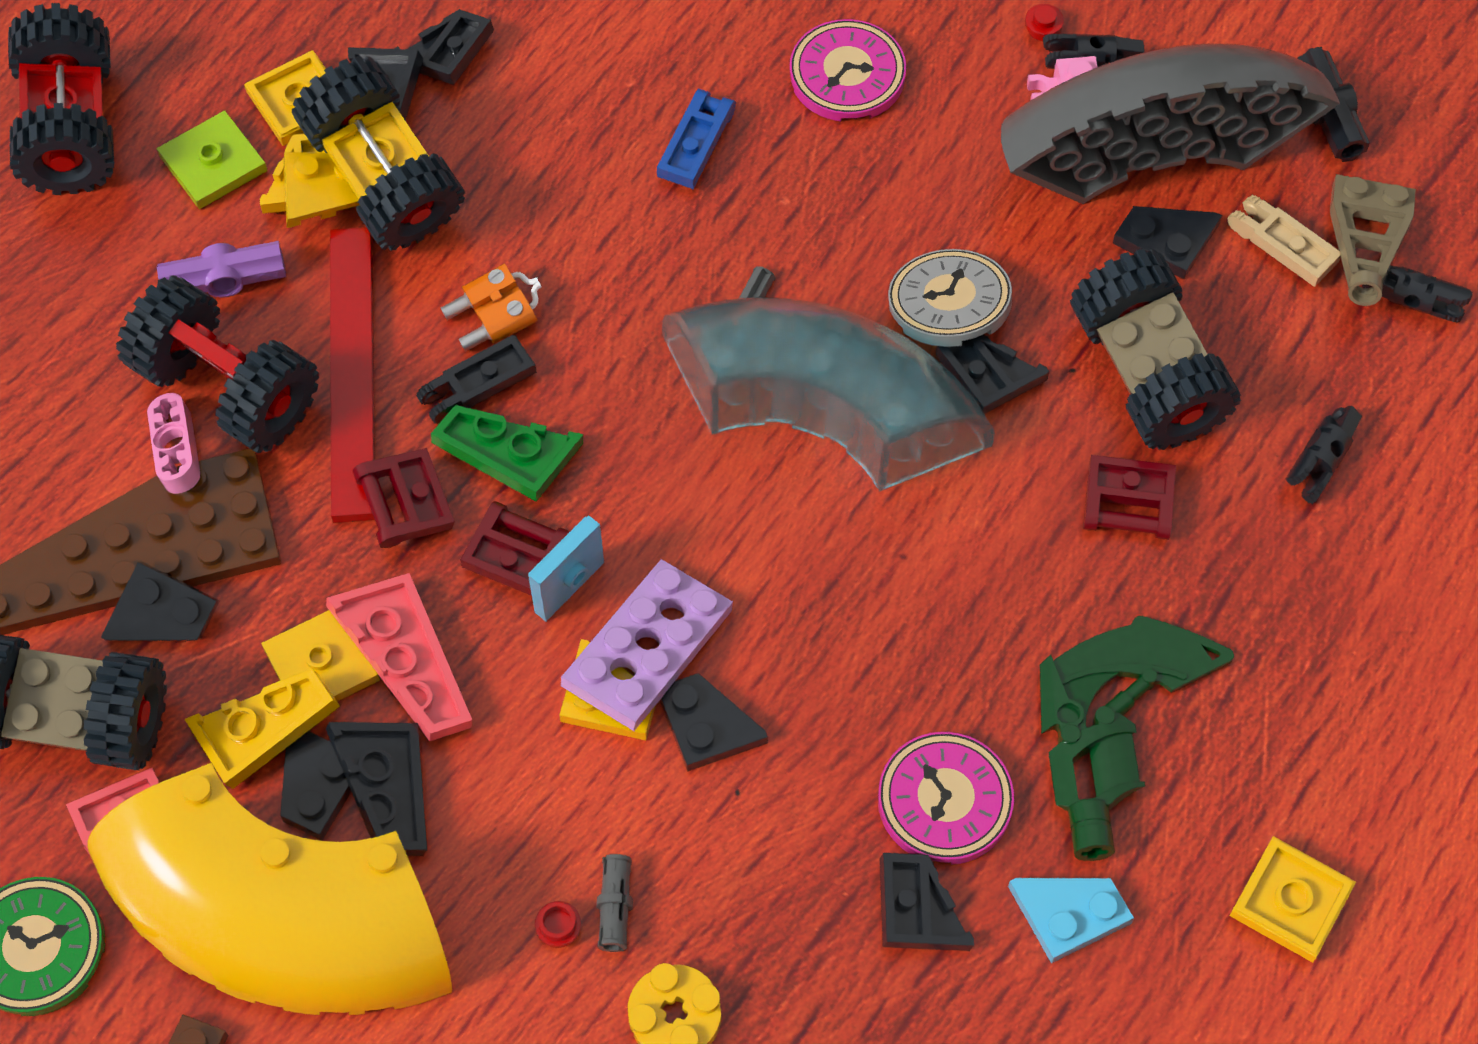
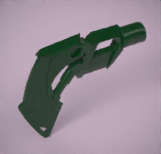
(1144, 651)

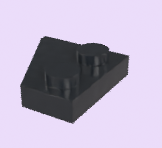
(452, 45)
(1173, 232)
(159, 608)
(707, 723)
(312, 785)

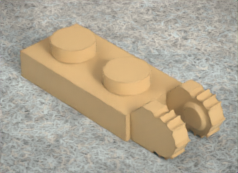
(1285, 239)

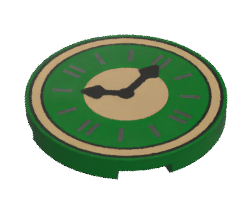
(46, 945)

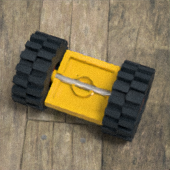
(357, 123)

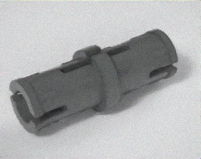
(614, 903)

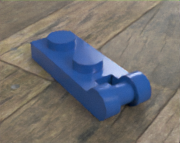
(695, 138)

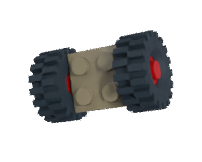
(1169, 375)
(82, 703)

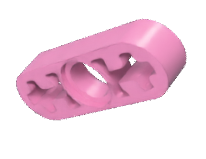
(184, 452)

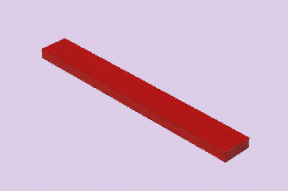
(351, 370)

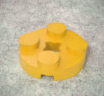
(670, 985)

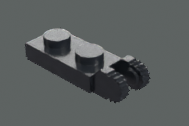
(478, 377)

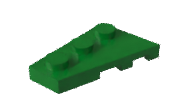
(507, 451)

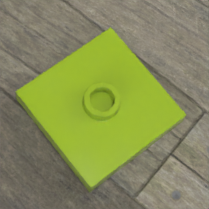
(212, 159)

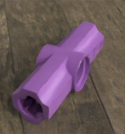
(225, 269)

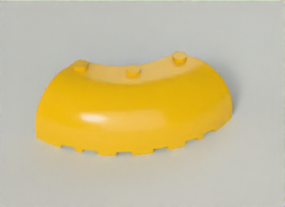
(269, 909)

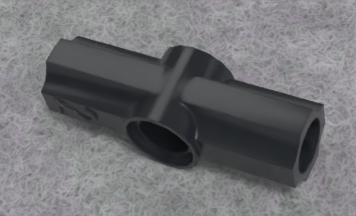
(1341, 123)

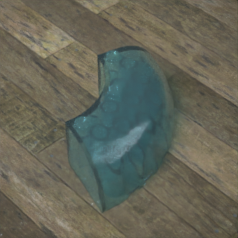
(828, 378)

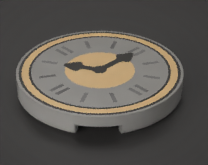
(950, 297)

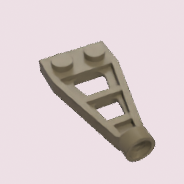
(1374, 202)

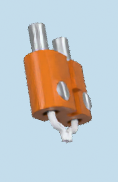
(497, 305)

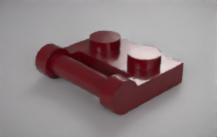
(1130, 484)
(416, 492)
(503, 556)

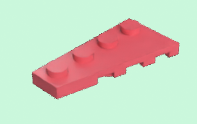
(402, 647)

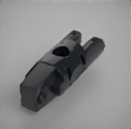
(1104, 47)
(1425, 293)
(1324, 452)

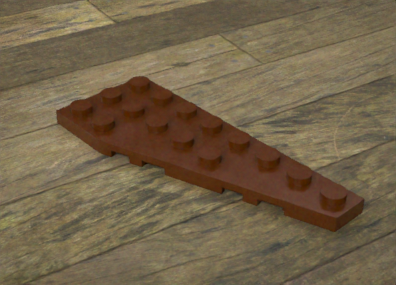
(194, 536)

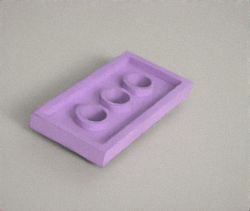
(656, 668)

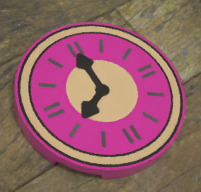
(847, 69)
(945, 797)

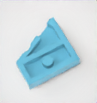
(1070, 911)

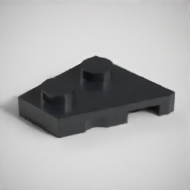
(990, 371)
(917, 907)

